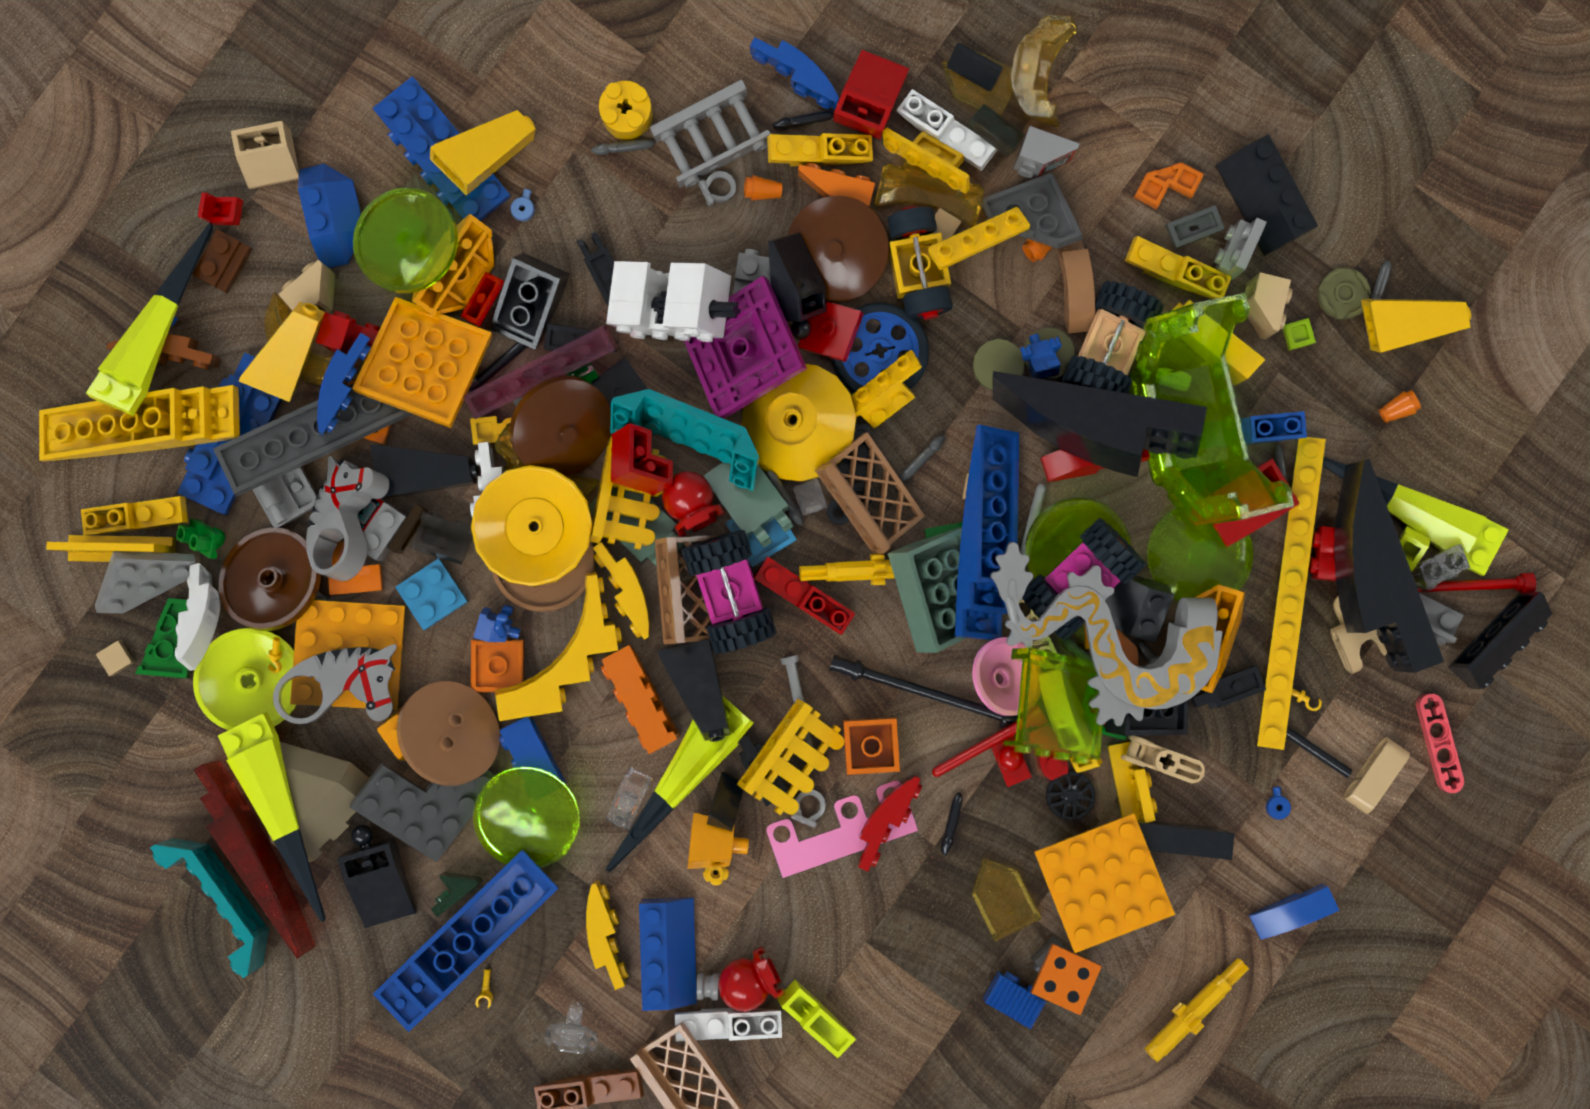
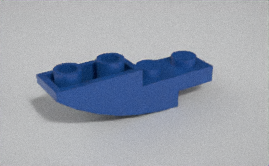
(806, 75)
(333, 392)
(1274, 427)

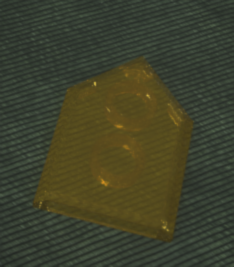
(977, 96)
(1003, 900)

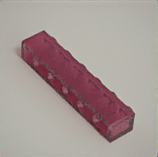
(554, 364)

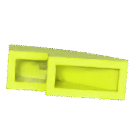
(816, 1019)

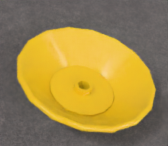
(822, 427)
(504, 520)

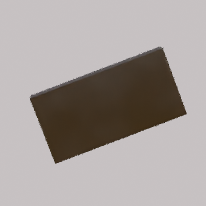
(407, 530)

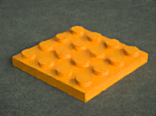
(422, 362)
(341, 626)
(1104, 883)

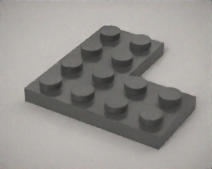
(418, 816)

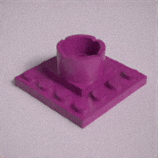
(751, 356)

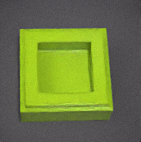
(1298, 334)

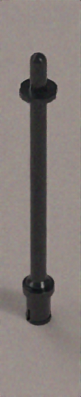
(857, 670)

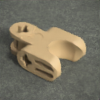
(1349, 644)
(1175, 764)

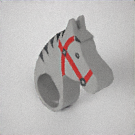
(336, 518)
(355, 669)

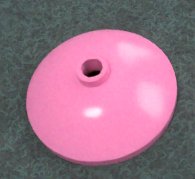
(995, 661)

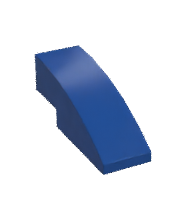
(1294, 911)

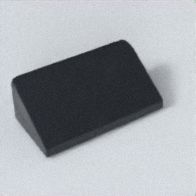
(974, 67)
(725, 803)

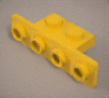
(931, 155)
(978, 238)
(886, 391)
(1131, 785)

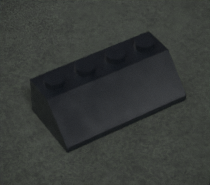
(1267, 192)
(1502, 639)

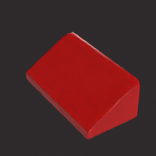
(482, 299)

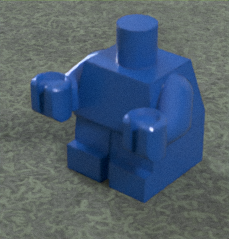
(1042, 356)
(496, 627)

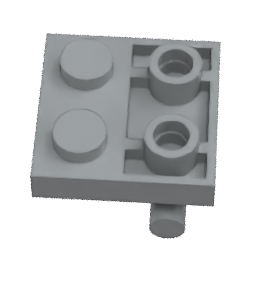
(286, 497)

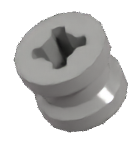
(707, 986)

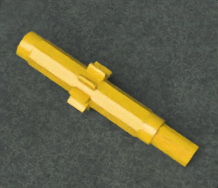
(874, 569)
(1189, 1016)

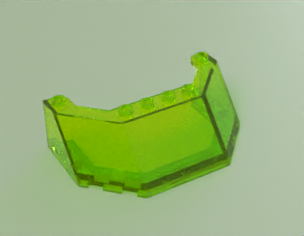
(1187, 364)

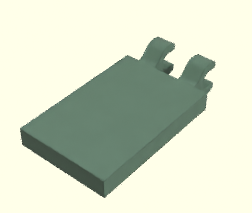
(750, 508)
(662, 527)

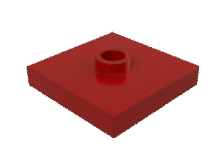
(833, 332)

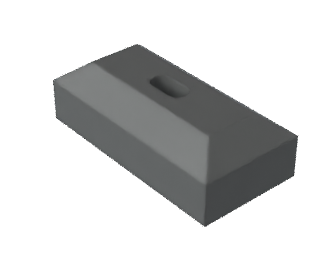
(1206, 220)

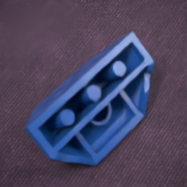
(329, 213)

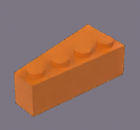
(640, 699)

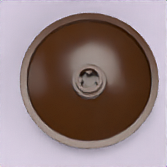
(845, 244)
(561, 425)
(268, 580)

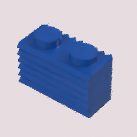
(1014, 999)

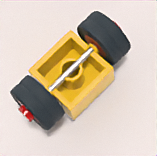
(914, 271)

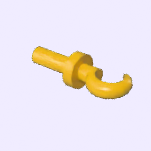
(275, 654)
(1302, 697)

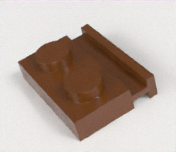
(222, 261)

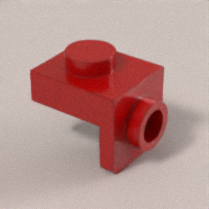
(220, 209)

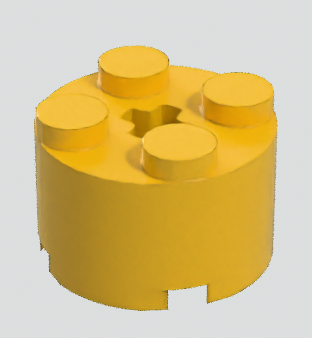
(636, 120)

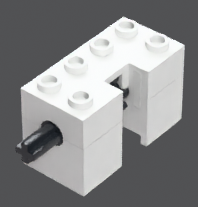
(676, 304)

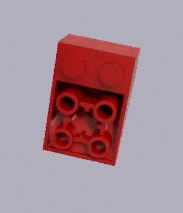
(870, 94)
(1235, 530)

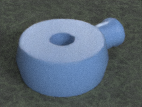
(520, 202)

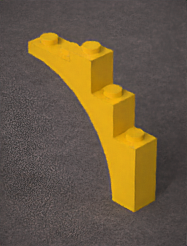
(592, 636)

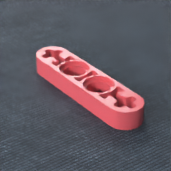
(1444, 741)

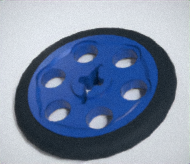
(889, 316)

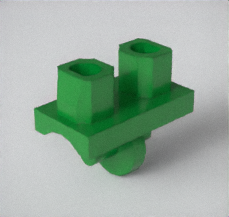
(201, 537)

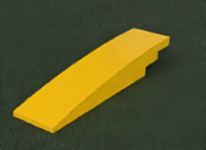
(161, 422)

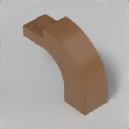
(1078, 287)

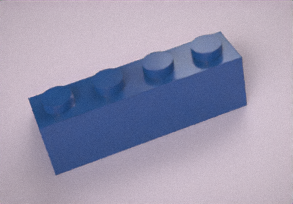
(667, 953)

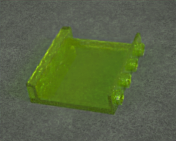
(1056, 707)

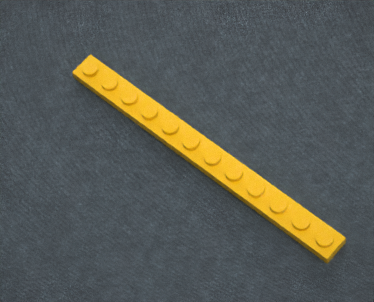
(1291, 594)

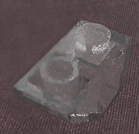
(629, 798)

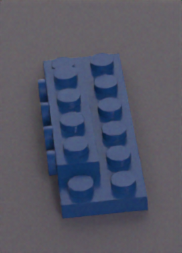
(418, 126)
(205, 478)

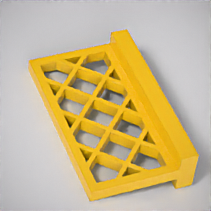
(100, 548)

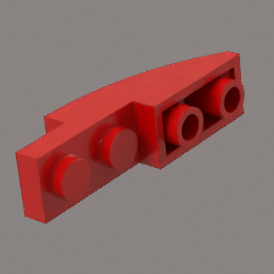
(1063, 465)
(803, 595)
(891, 810)

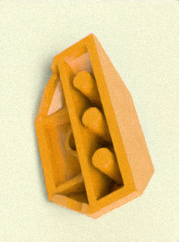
(471, 261)
(1229, 616)

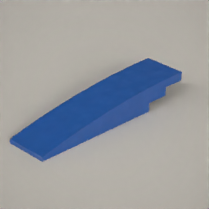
(987, 529)
(465, 940)

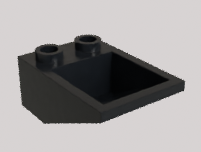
(796, 282)
(379, 883)

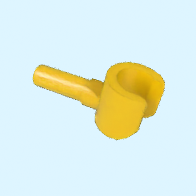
(485, 993)

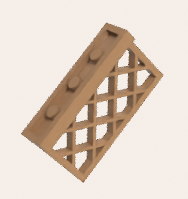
(856, 510)
(671, 594)
(665, 1087)

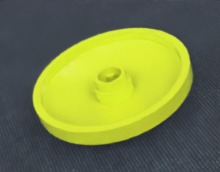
(235, 678)

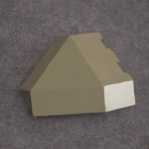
(320, 795)

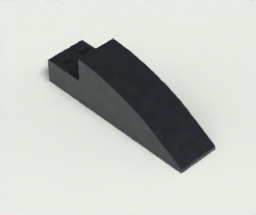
(1101, 423)
(1375, 576)

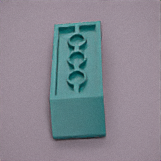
(692, 428)
(226, 893)

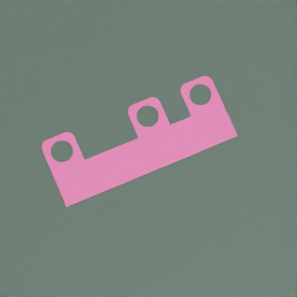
(800, 856)

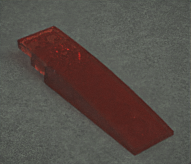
(252, 856)

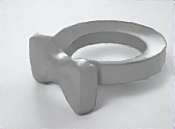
(711, 198)
(812, 820)

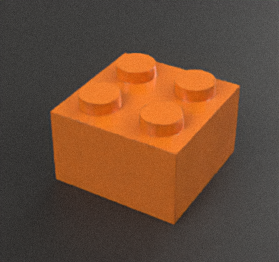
(871, 745)

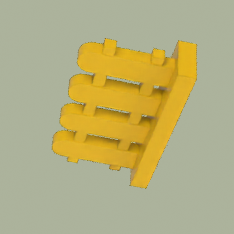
(622, 506)
(785, 737)

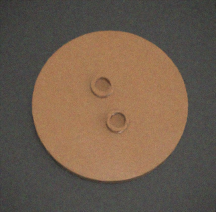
(551, 595)
(448, 733)

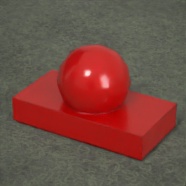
(1010, 763)

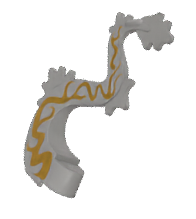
(1123, 687)

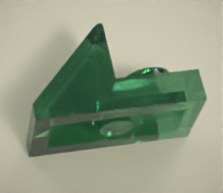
(458, 885)

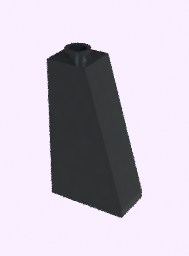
(421, 471)
(697, 682)
(1188, 839)

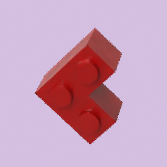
(341, 331)
(635, 465)

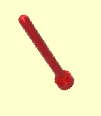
(1524, 583)
(975, 750)

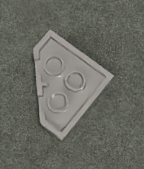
(140, 577)

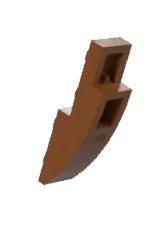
(178, 348)
(589, 1089)

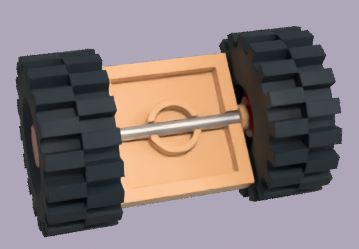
(1113, 338)

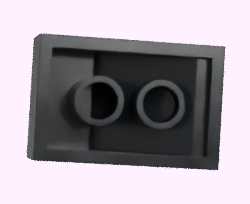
(528, 299)
(1140, 607)
(1154, 722)

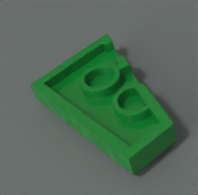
(160, 653)

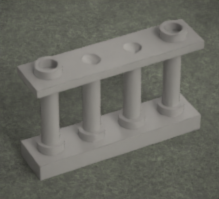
(711, 108)

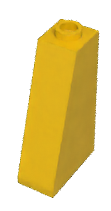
(482, 150)
(1406, 322)
(285, 355)
(1239, 357)

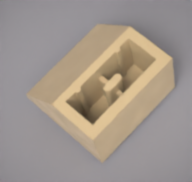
(266, 154)
(312, 287)
(1267, 302)

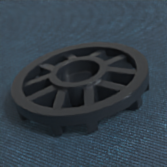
(1070, 796)

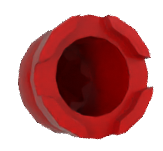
(690, 502)
(748, 982)

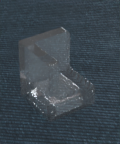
(810, 497)

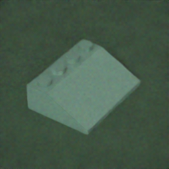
(928, 588)

